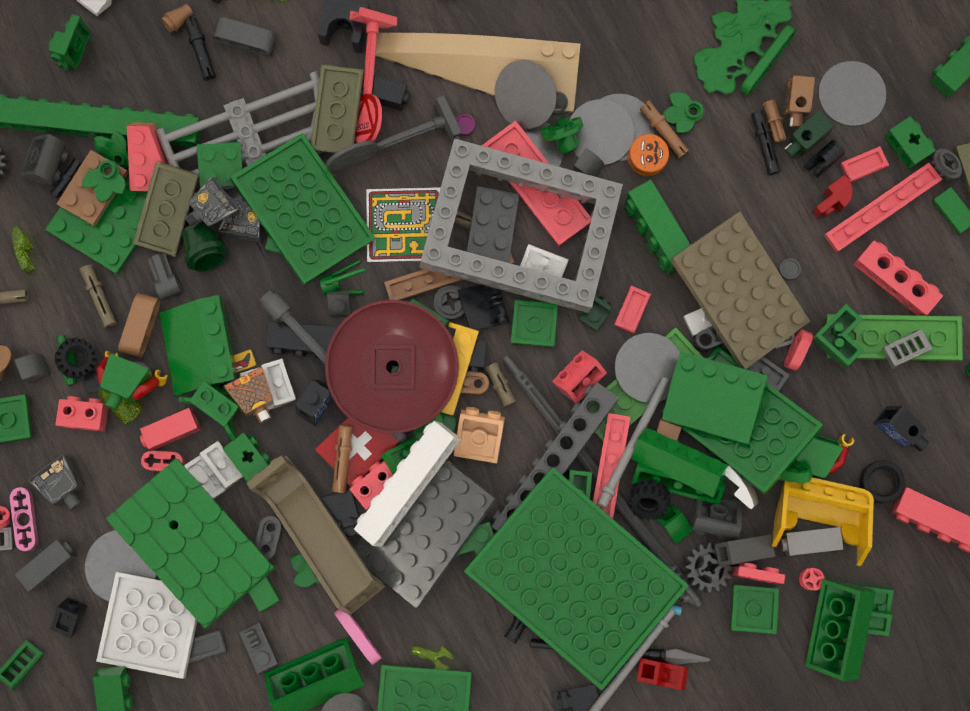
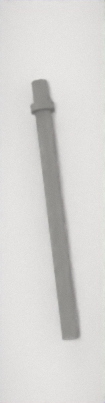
(608, 491)
(632, 661)

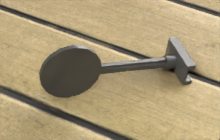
(362, 151)

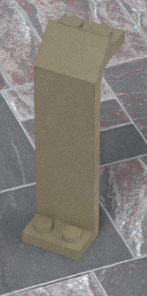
(316, 534)

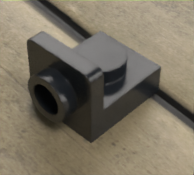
(67, 617)

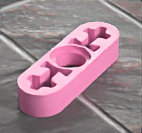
(27, 502)
(358, 636)

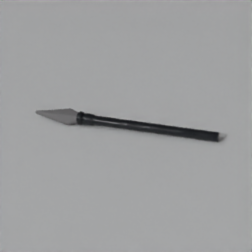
(672, 656)

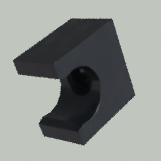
(337, 16)

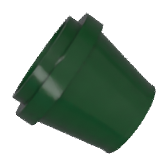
(203, 248)

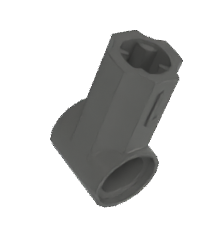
(165, 281)

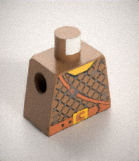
(798, 90)
(251, 394)

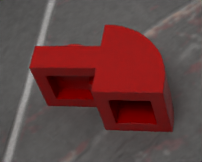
(837, 196)
(662, 674)

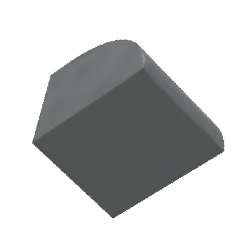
(588, 163)
(32, 367)

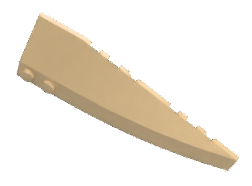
(479, 59)

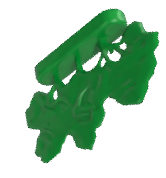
(739, 36)

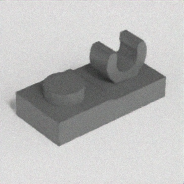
(259, 648)

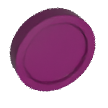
(466, 124)

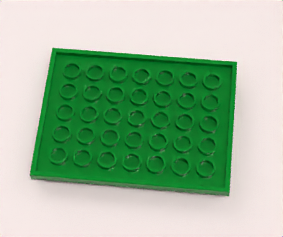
(576, 578)

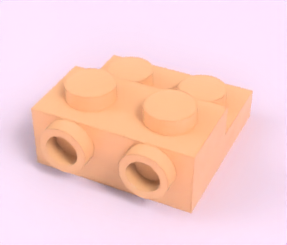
(479, 435)

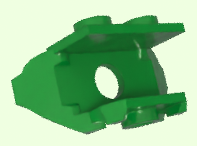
(216, 404)

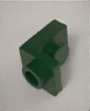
(597, 315)

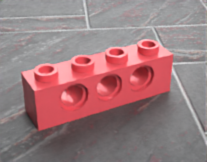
(886, 279)

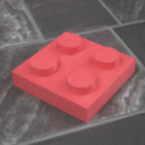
(767, 574)

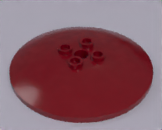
(359, 361)

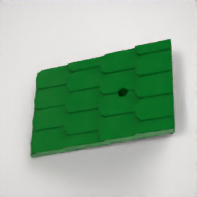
(190, 543)

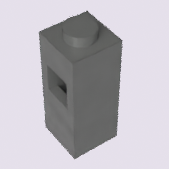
(744, 550)
(46, 565)

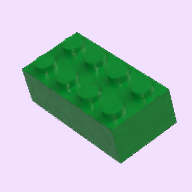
(656, 224)

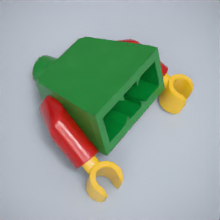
(125, 380)
(825, 455)

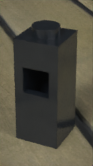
(390, 93)

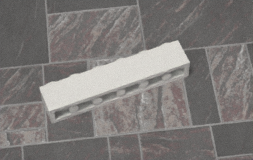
(407, 483)

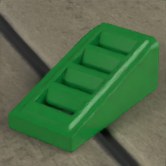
(19, 677)

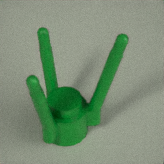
(331, 282)

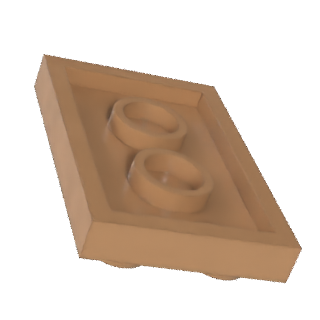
(81, 200)

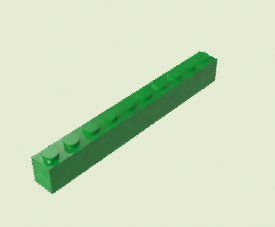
(87, 120)

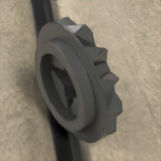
(943, 157)
(441, 298)

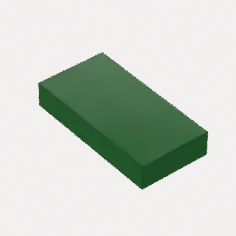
(953, 210)

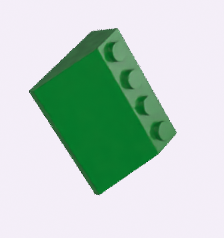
(198, 345)
(714, 398)

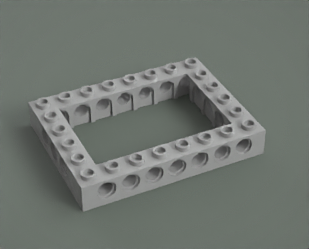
(510, 277)

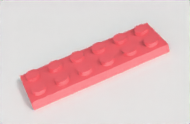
(558, 216)

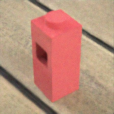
(170, 429)

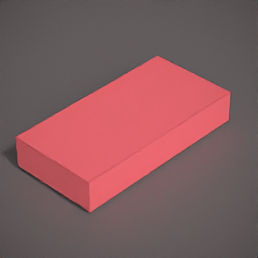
(864, 164)
(632, 309)

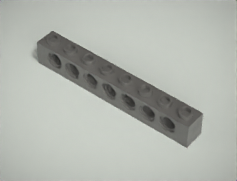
(580, 438)

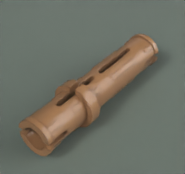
(659, 123)
(342, 458)

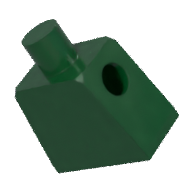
(815, 129)

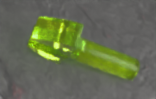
(433, 656)

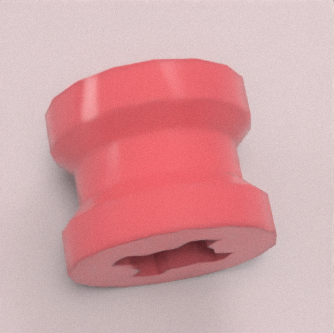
(815, 578)

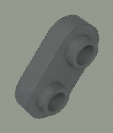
(265, 537)

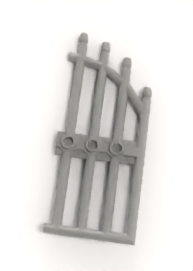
(244, 129)

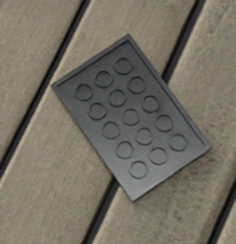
(429, 534)

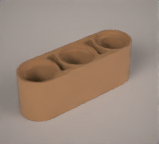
(139, 325)

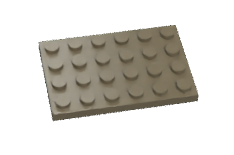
(740, 290)

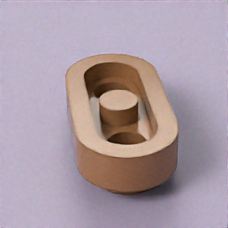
(468, 385)

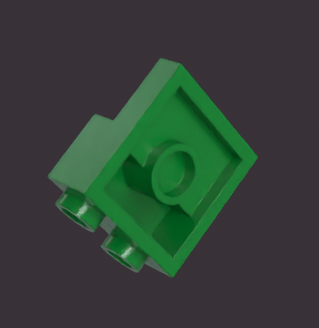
(69, 46)

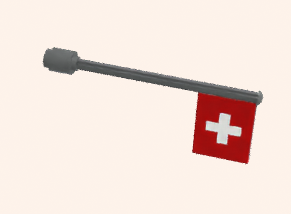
(366, 444)

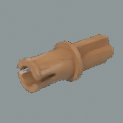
(774, 121)

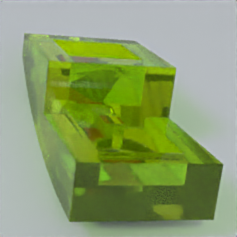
(21, 246)

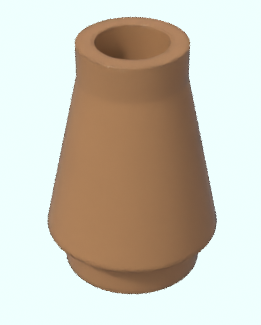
(175, 19)

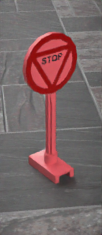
(370, 108)

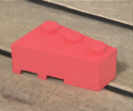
(143, 153)

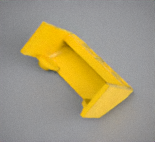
(827, 504)

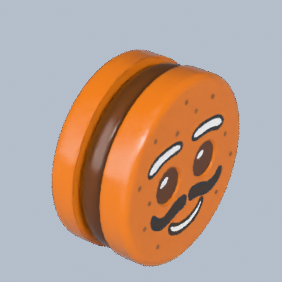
(648, 155)

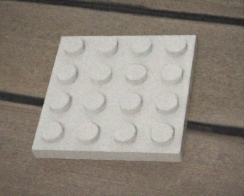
(146, 628)

